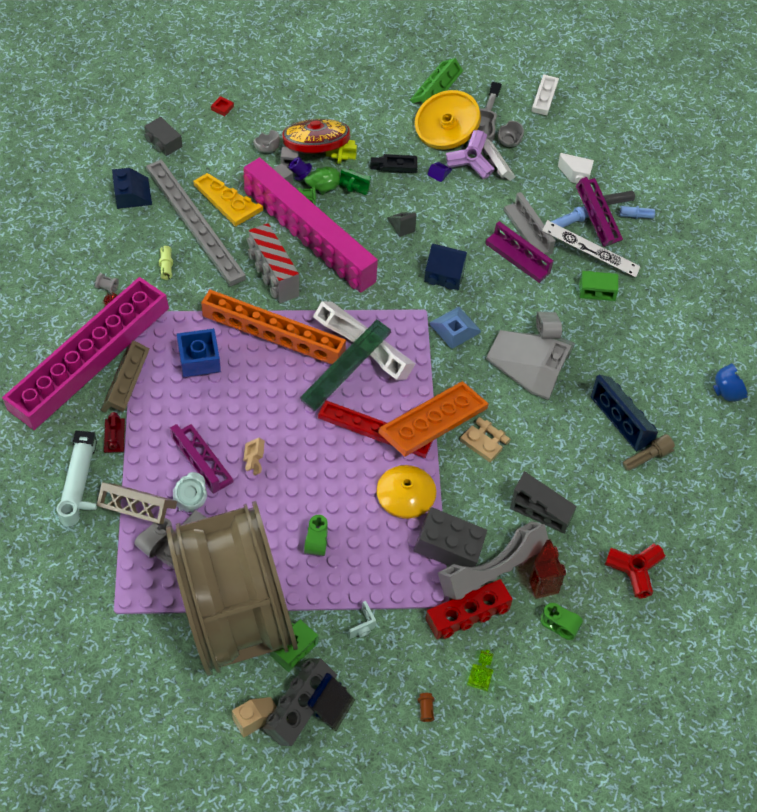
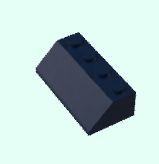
(623, 413)

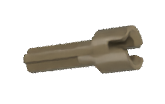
(659, 447)

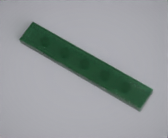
(345, 365)

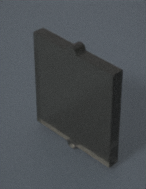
(333, 704)

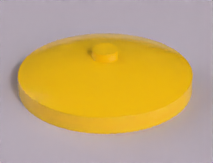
(447, 119)

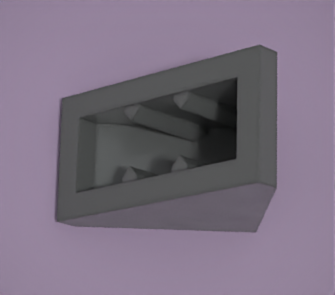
(403, 222)

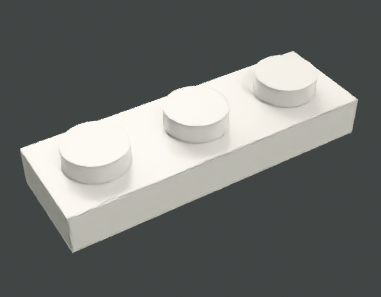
(545, 95)
(497, 160)

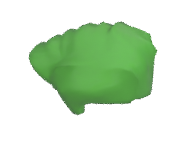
(323, 179)

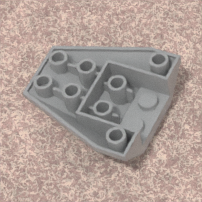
(530, 359)

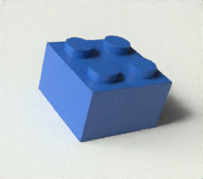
(198, 352)

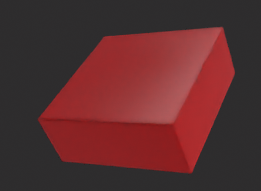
(222, 106)

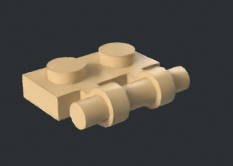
(481, 443)

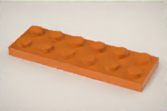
(433, 418)

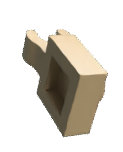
(253, 452)

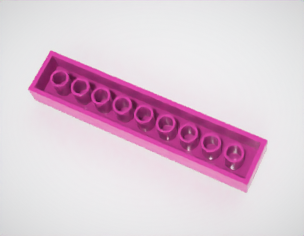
(310, 225)
(85, 353)

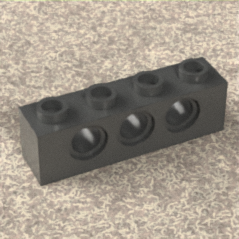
(298, 713)

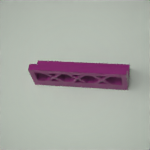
(596, 211)
(519, 254)
(198, 460)

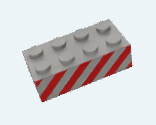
(273, 263)

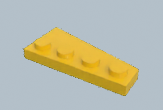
(227, 200)

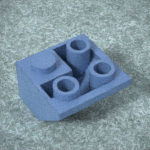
(455, 327)

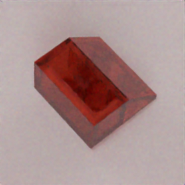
(547, 572)

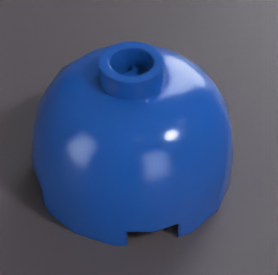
(729, 384)

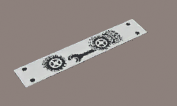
(591, 248)

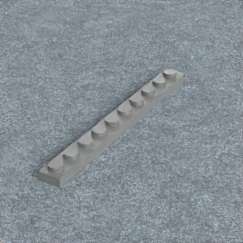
(196, 223)

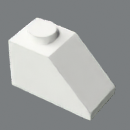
(575, 167)

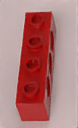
(474, 600)

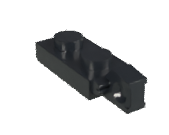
(395, 163)

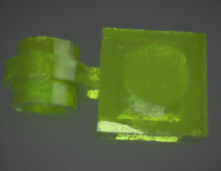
(481, 675)

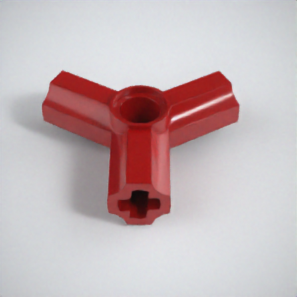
(645, 561)

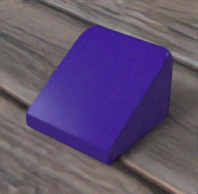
(439, 171)

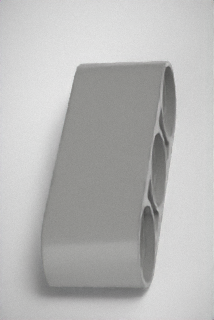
(549, 325)

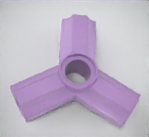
(475, 147)

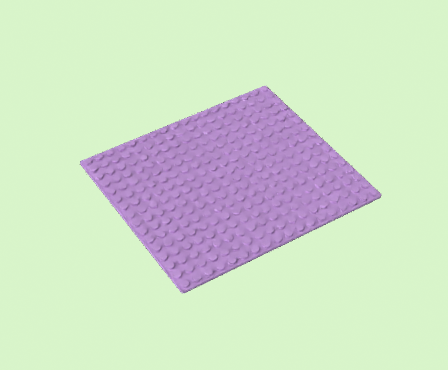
(305, 464)

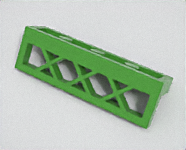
(439, 80)

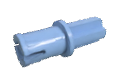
(636, 212)

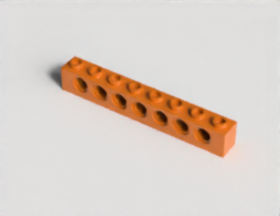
(272, 327)

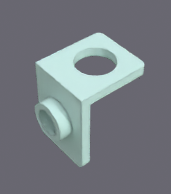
(365, 628)

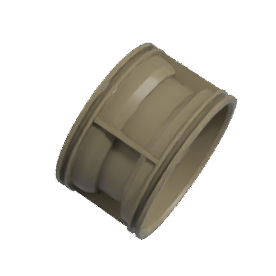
(230, 588)

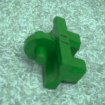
(354, 181)

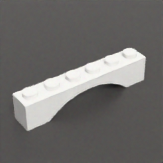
(385, 355)

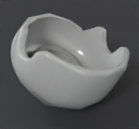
(511, 134)
(267, 143)

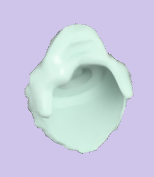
(190, 492)

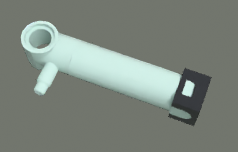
(71, 500)

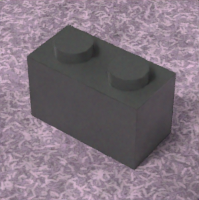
(163, 136)

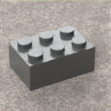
(450, 539)

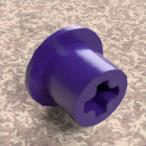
(300, 168)

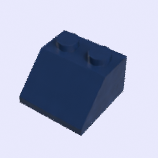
(131, 188)
(445, 267)

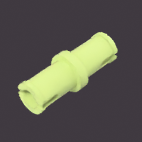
(166, 262)

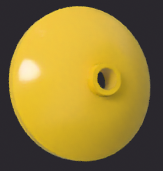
(406, 500)

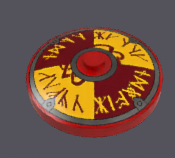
(316, 135)

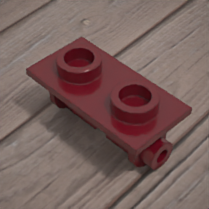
(114, 433)

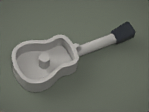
(488, 117)

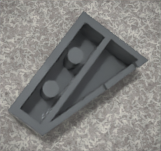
(542, 503)

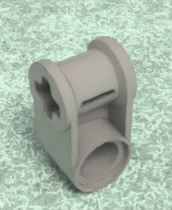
(153, 538)

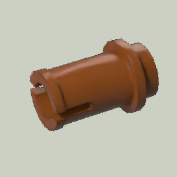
(426, 707)

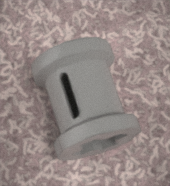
(106, 283)

